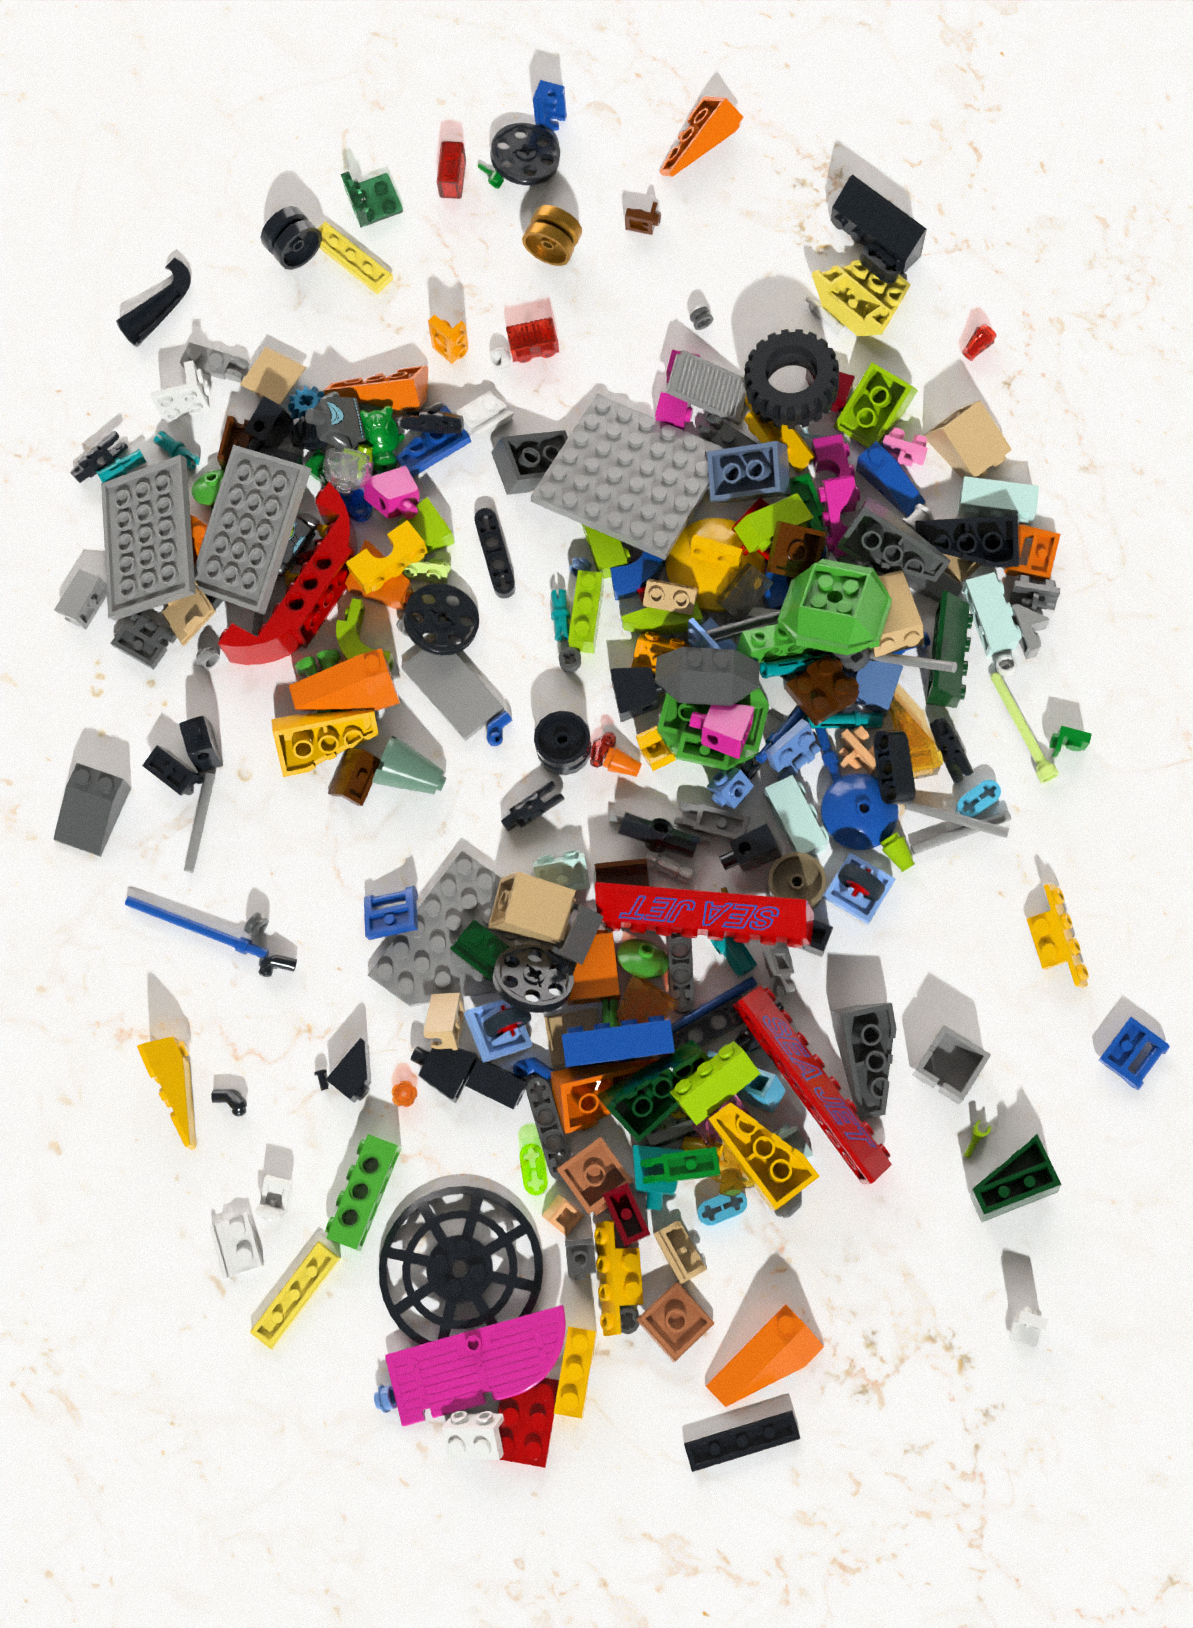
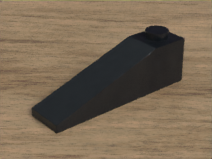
(979, 539)

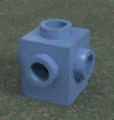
(729, 787)

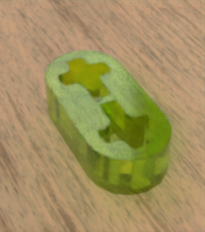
(527, 1170)

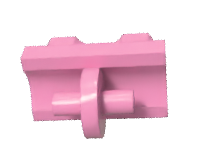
(903, 451)

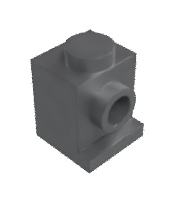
(577, 1247)

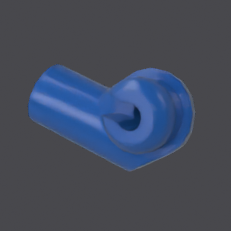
(495, 729)
(532, 1066)

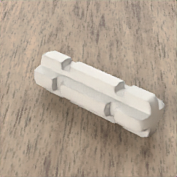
(669, 866)

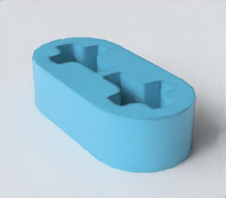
(975, 794)
(724, 1214)

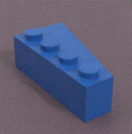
(617, 1043)

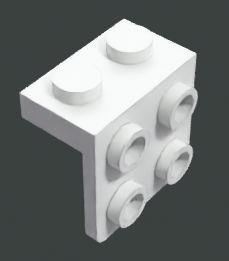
(185, 398)

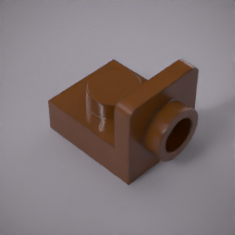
(642, 221)

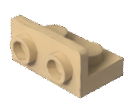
(670, 596)

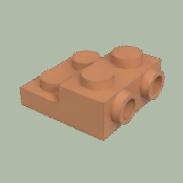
(592, 1174)

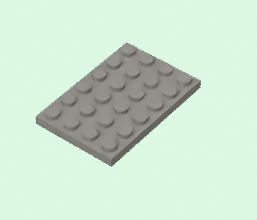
(250, 528)
(148, 538)

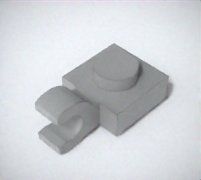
(779, 966)

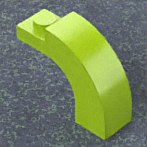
(349, 632)

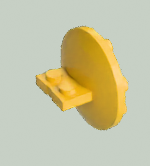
(709, 559)

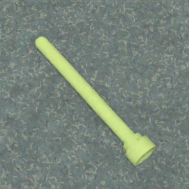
(1045, 770)

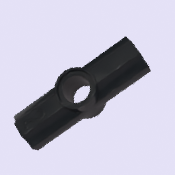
(658, 835)

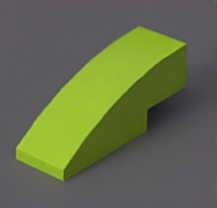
(659, 621)

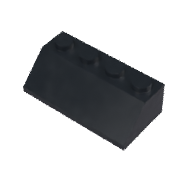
(877, 221)

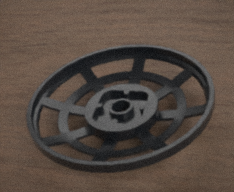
(455, 1249)

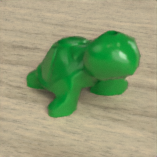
(382, 436)

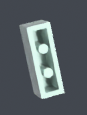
(997, 498)
(991, 614)
(796, 816)

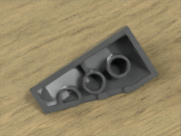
(865, 1047)

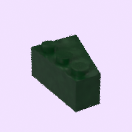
(1017, 1182)

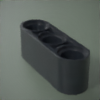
(894, 767)

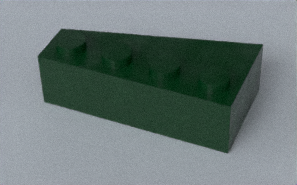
(645, 1096)

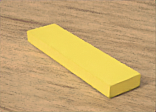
(354, 259)
(295, 1295)

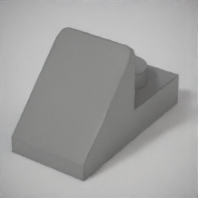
(1029, 622)

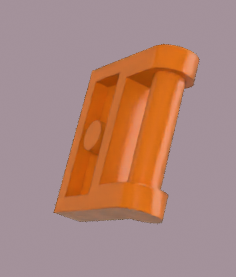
(1040, 556)

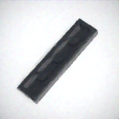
(742, 1441)

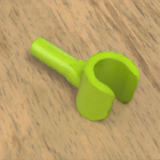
(977, 1136)

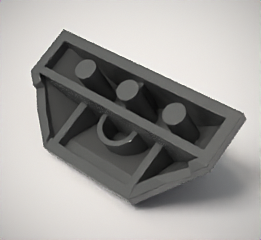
(707, 675)

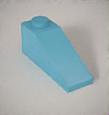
(761, 1092)

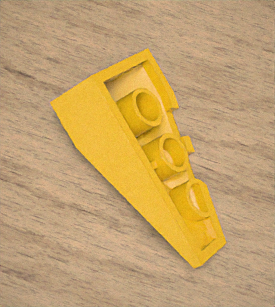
(170, 1068)

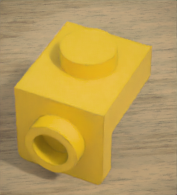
(654, 749)

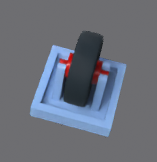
(859, 888)
(498, 1029)

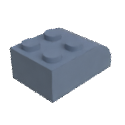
(748, 472)

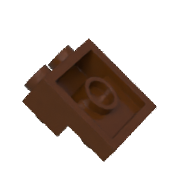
(794, 549)
(823, 689)

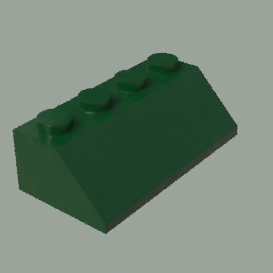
(949, 644)

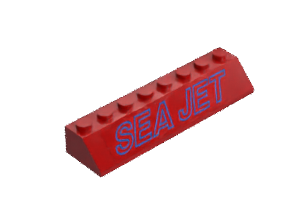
(705, 914)
(812, 1085)

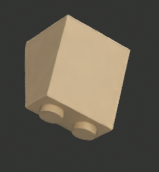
(969, 441)
(904, 623)
(532, 908)

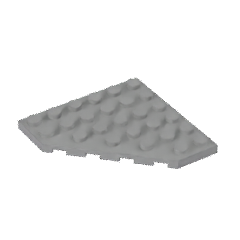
(421, 959)

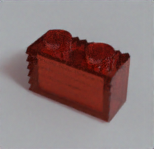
(451, 169)
(532, 340)

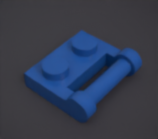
(391, 919)
(1125, 1049)

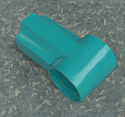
(736, 955)

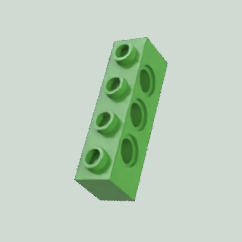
(770, 644)
(366, 1208)

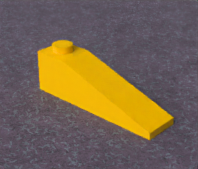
(315, 737)
(767, 1160)

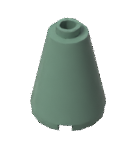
(408, 769)

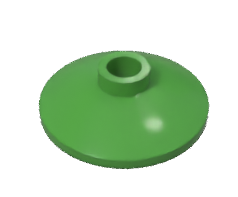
(207, 486)
(643, 958)

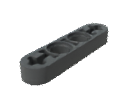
(681, 962)
(548, 1129)

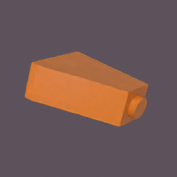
(394, 591)
(598, 975)

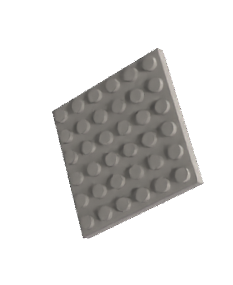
(628, 476)

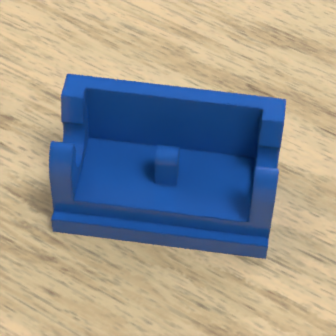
(549, 104)

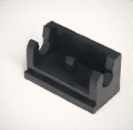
(172, 771)
(497, 1083)

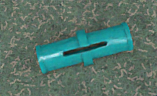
(176, 448)
(121, 466)
(560, 615)

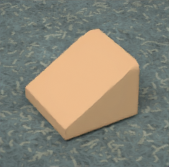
(562, 1215)

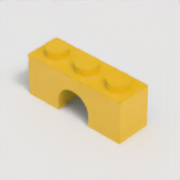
(373, 571)
(575, 1372)

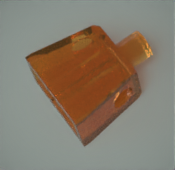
(645, 1000)

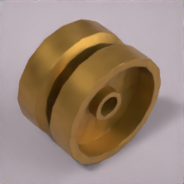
(552, 235)

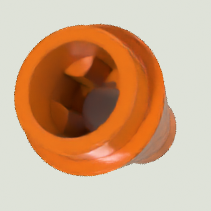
(620, 762)

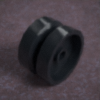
(291, 237)
(576, 744)

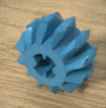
(303, 401)

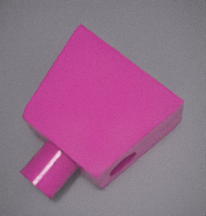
(393, 493)
(725, 727)

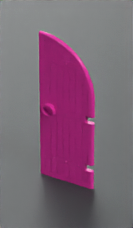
(462, 1367)

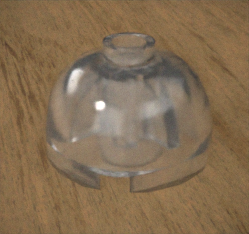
(347, 469)

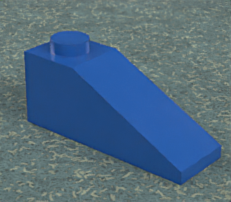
(889, 479)

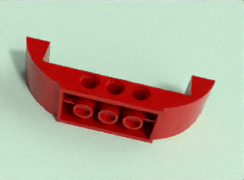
(307, 599)

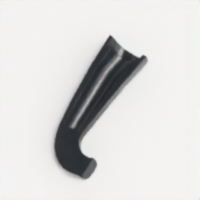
(147, 316)

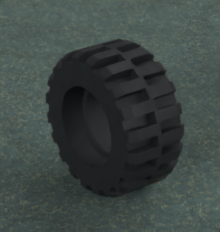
(788, 350)

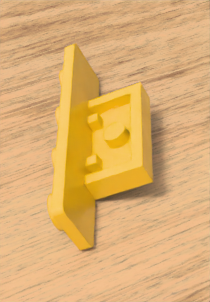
(798, 451)
(1054, 937)
(618, 1278)

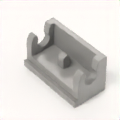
(82, 599)

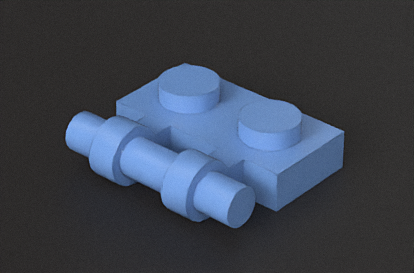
(790, 745)

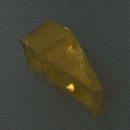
(924, 756)

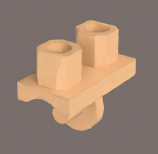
(858, 754)

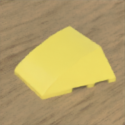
(859, 297)

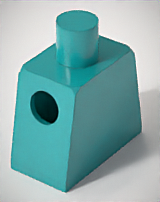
(656, 1190)

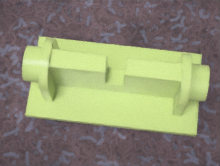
(430, 572)

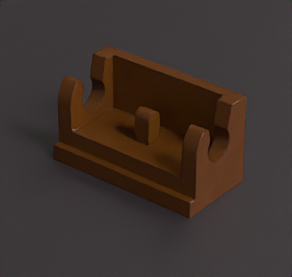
(233, 434)

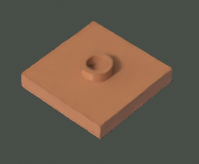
(675, 1321)

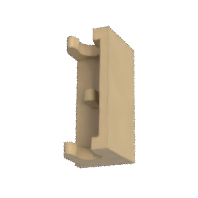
(444, 1020)
(680, 1252)

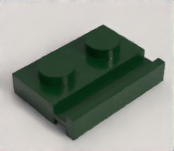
(479, 948)

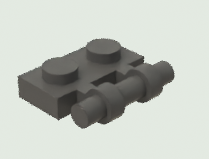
(139, 646)

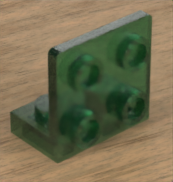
(372, 198)

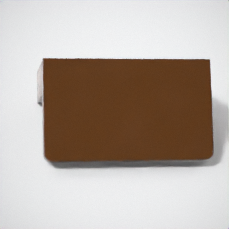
(354, 776)
(623, 872)

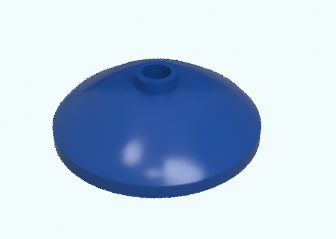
(847, 823)

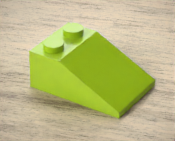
(875, 406)

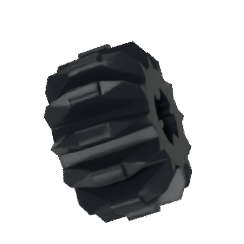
(305, 435)

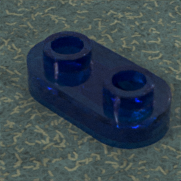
(356, 502)

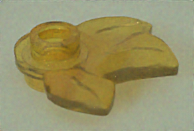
(731, 1176)

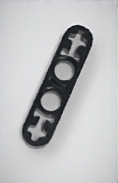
(494, 553)
(706, 1027)

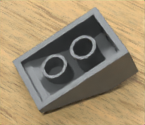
(526, 458)
(90, 809)

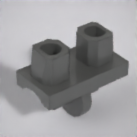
(1035, 595)

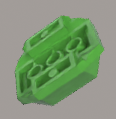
(836, 608)
(686, 741)

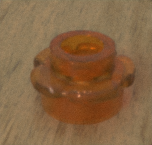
(404, 1086)

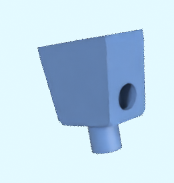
(876, 685)

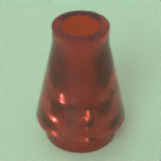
(981, 339)

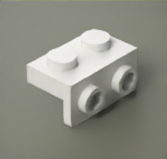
(473, 1435)

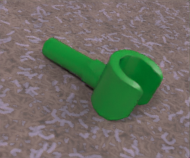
(495, 179)

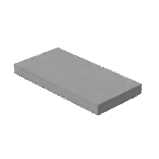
(453, 691)

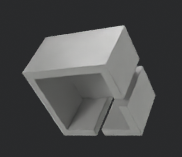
(951, 1064)

